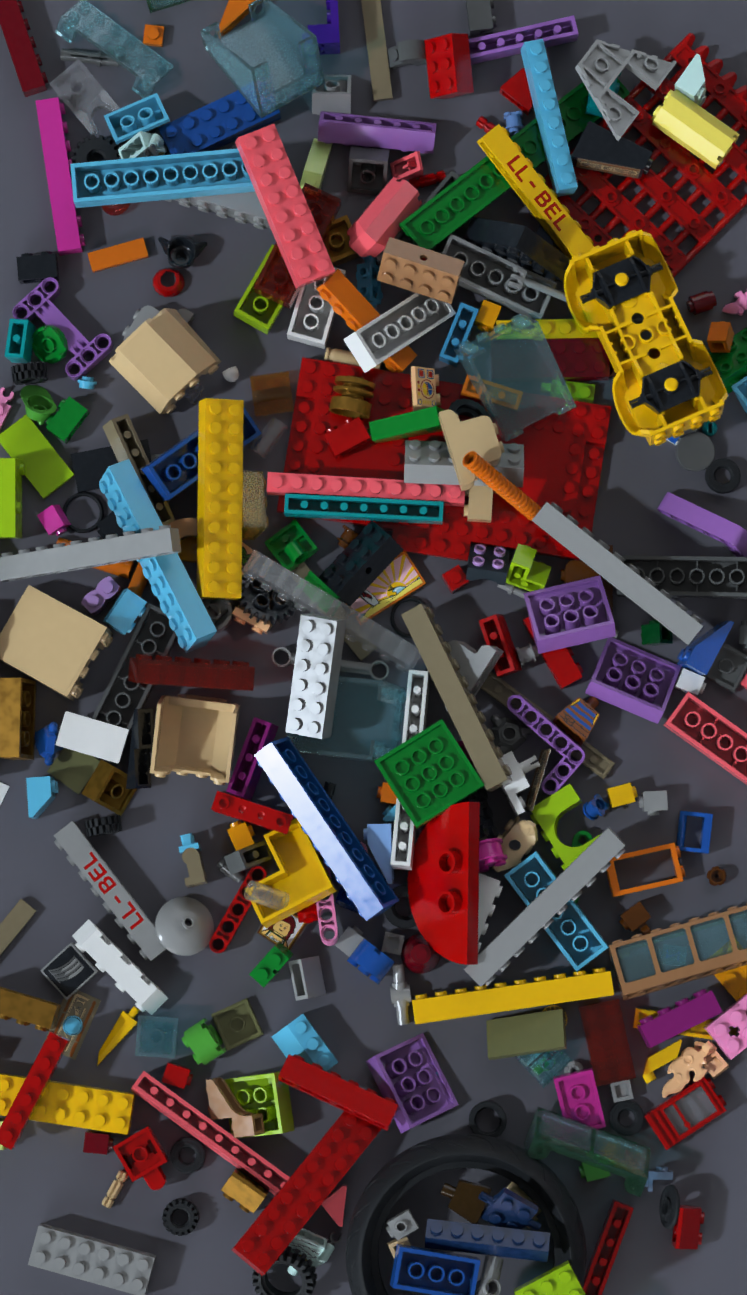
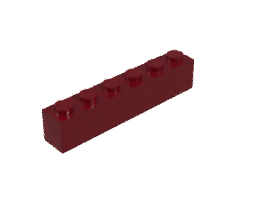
(21, 48)

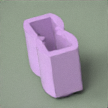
(97, 599)

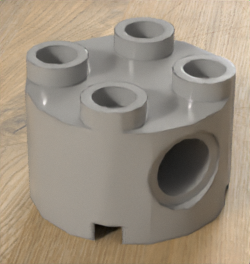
(220, 612)

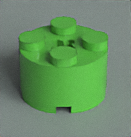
(204, 1042)

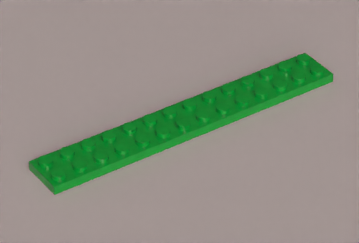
(485, 183)

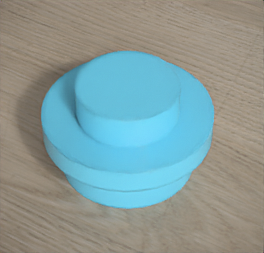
(87, 382)

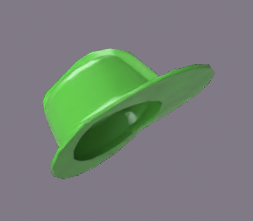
(37, 403)

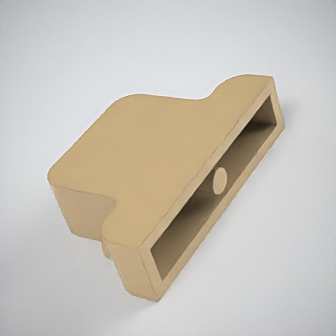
(470, 435)

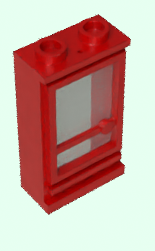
(685, 1112)

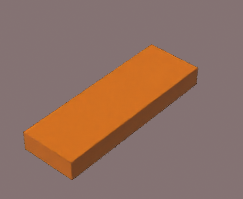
(118, 255)

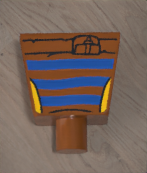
(578, 718)

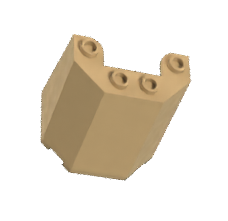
(164, 359)
(194, 737)

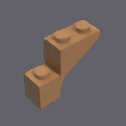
(225, 1105)

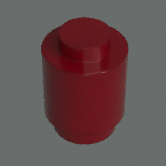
(701, 302)

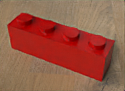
(559, 662)

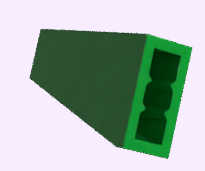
(406, 425)

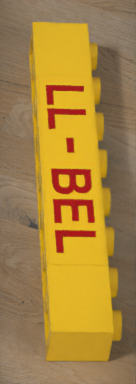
(534, 192)

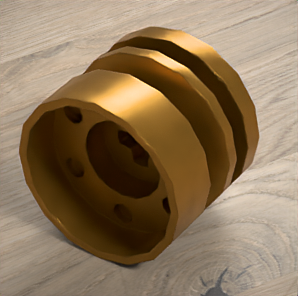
(353, 392)

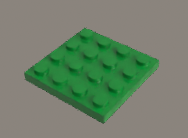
(429, 773)

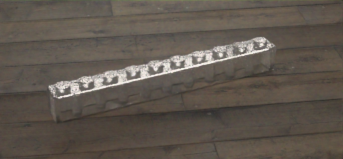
(316, 601)

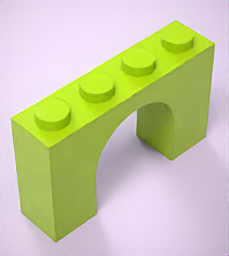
(548, 814)

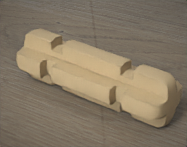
(115, 1189)

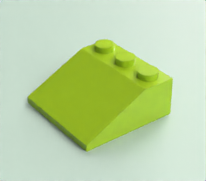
(267, 1096)

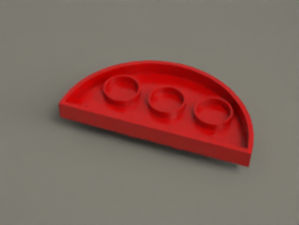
(446, 883)

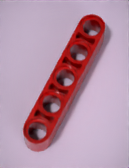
(230, 916)

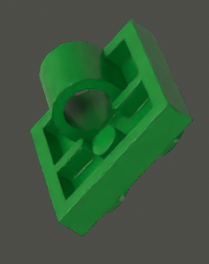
(291, 546)

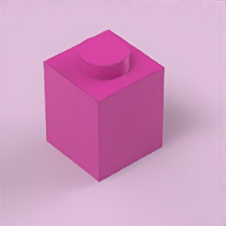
(54, 520)

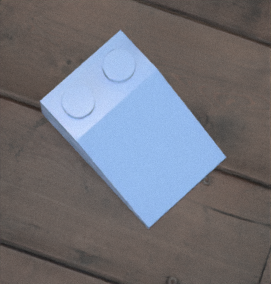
(379, 840)

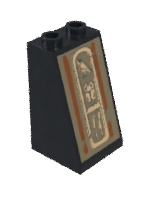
(603, 153)

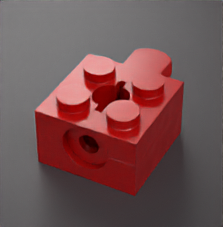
(143, 1156)

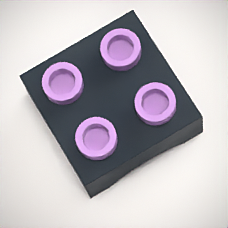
(488, 563)

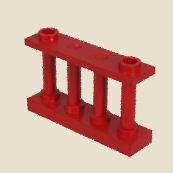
(252, 812)

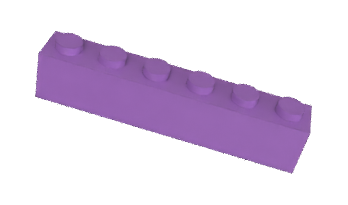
(511, 41)
(376, 132)

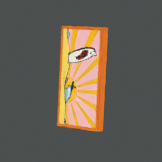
(389, 587)

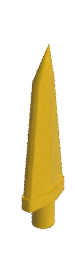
(120, 1030)

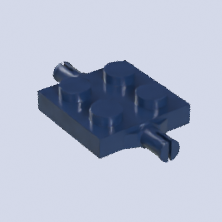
(509, 1210)

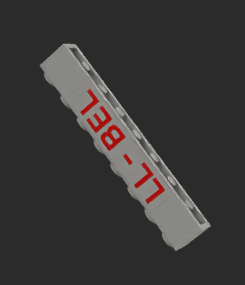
(110, 889)

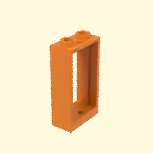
(679, 870)

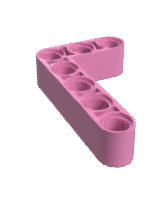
(329, 906)

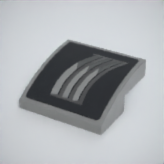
(69, 971)

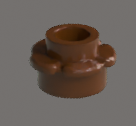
(716, 881)

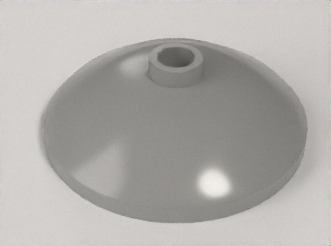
(175, 934)

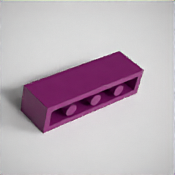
(247, 769)

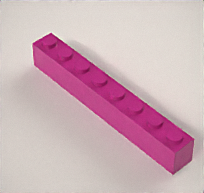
(59, 175)

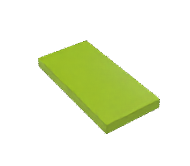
(42, 463)

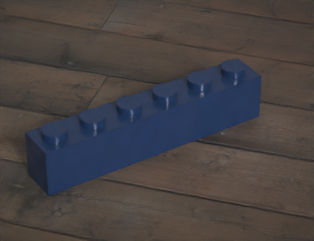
(487, 1240)

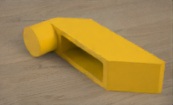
(659, 1059)

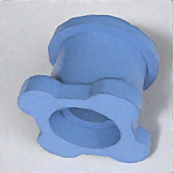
(513, 121)

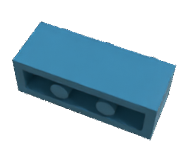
(458, 333)

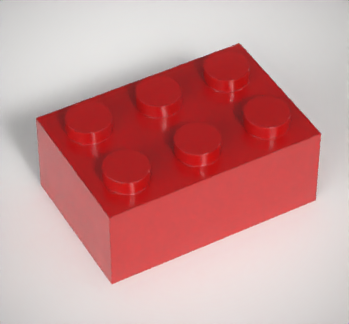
(449, 66)

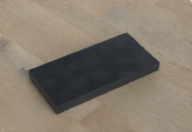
(92, 464)

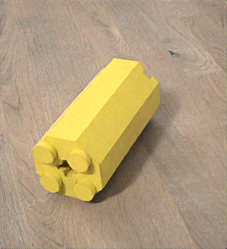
(694, 128)

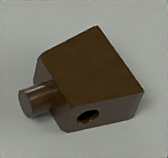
(465, 1199)

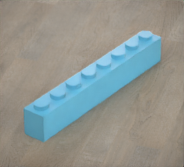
(549, 117)

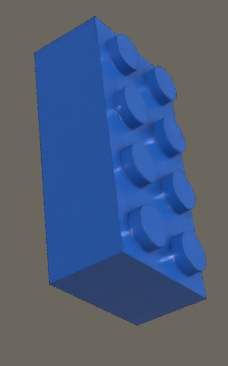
(434, 1271)

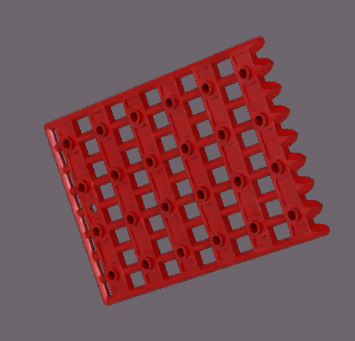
(693, 170)

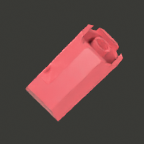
(382, 218)

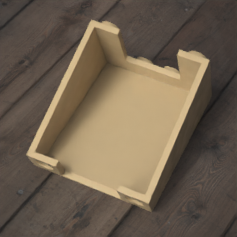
(52, 642)

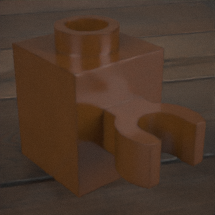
(635, 918)

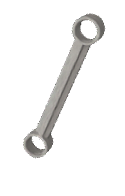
(346, 666)

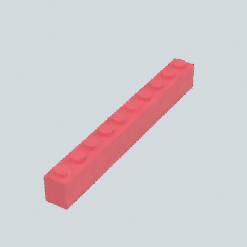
(308, 484)
(209, 1133)

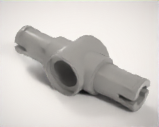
(400, 994)

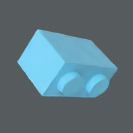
(125, 611)

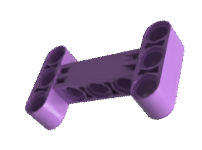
(51, 315)

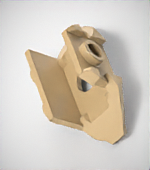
(522, 831)

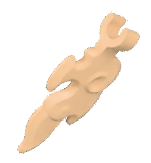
(688, 1061)

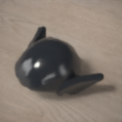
(181, 250)

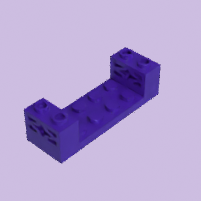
(328, 34)

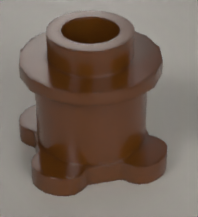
(347, 536)

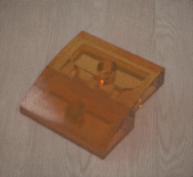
(271, 393)

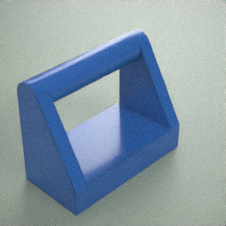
(705, 832)

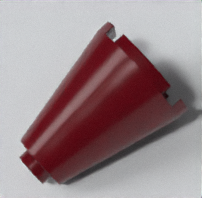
(419, 955)

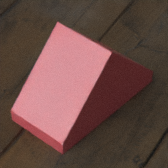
(407, 167)
(335, 1204)

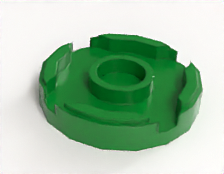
(49, 344)

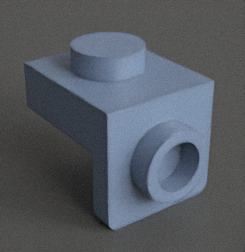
(660, 1173)

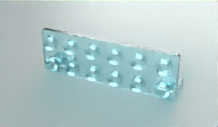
(116, 43)

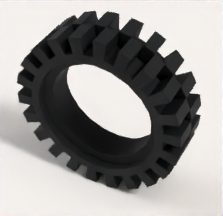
(297, 1262)

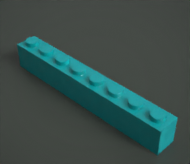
(363, 509)

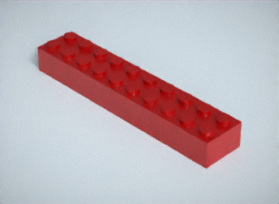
(304, 1191)

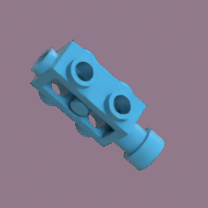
(366, 281)

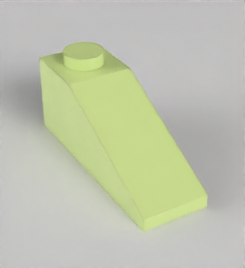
(316, 164)

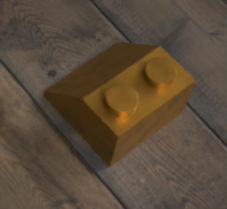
(108, 788)
(244, 1191)

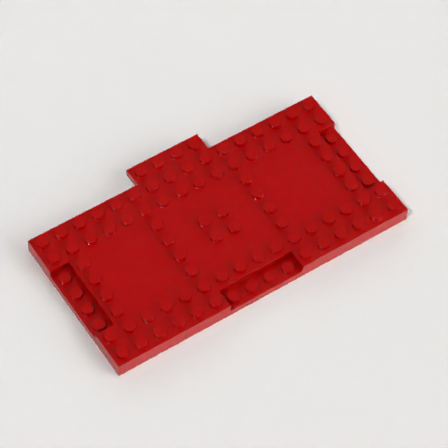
(559, 462)

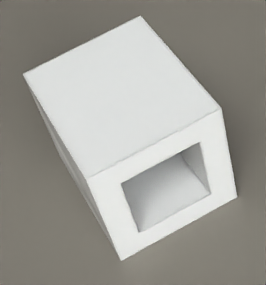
(690, 682)

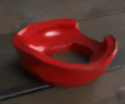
(168, 291)

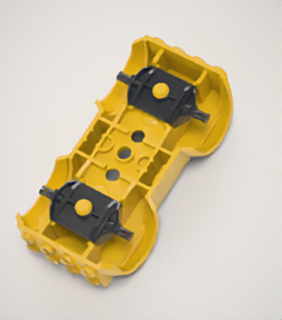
(650, 395)

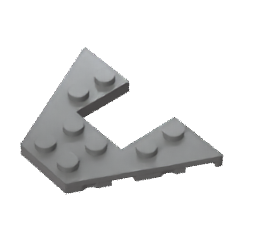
(601, 68)

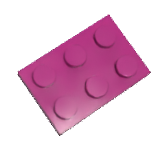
(580, 1098)

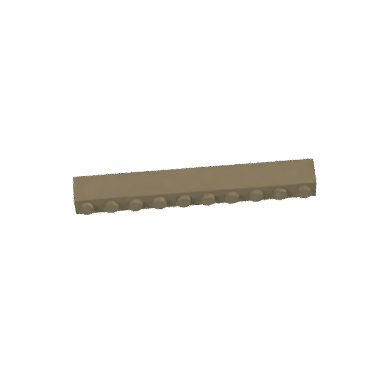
(456, 697)

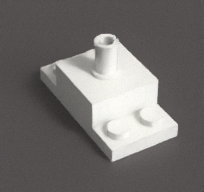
(519, 782)

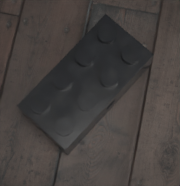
(361, 563)

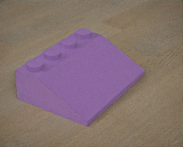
(569, 614)
(633, 680)
(410, 1079)

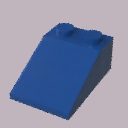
(703, 651)

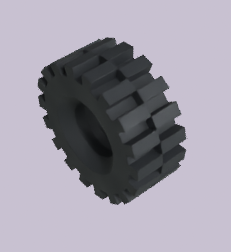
(95, 146)

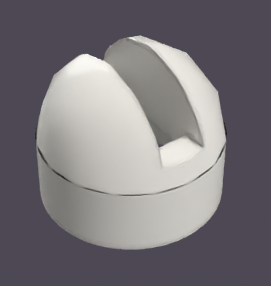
(231, 374)

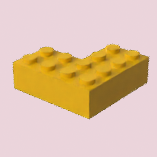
(300, 874)

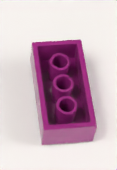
(679, 1018)

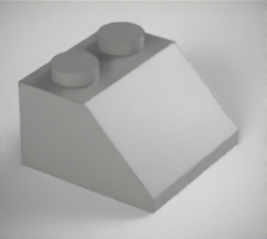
(333, 95)

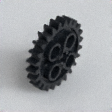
(252, 596)

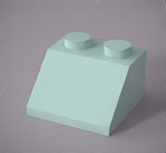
(692, 81)

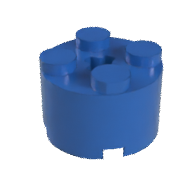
(371, 961)

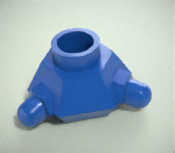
(46, 742)

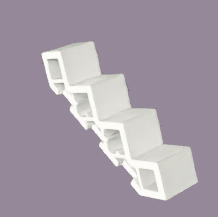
(119, 967)

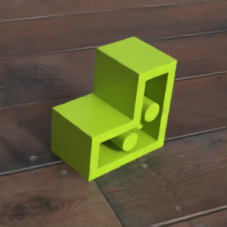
(526, 572)

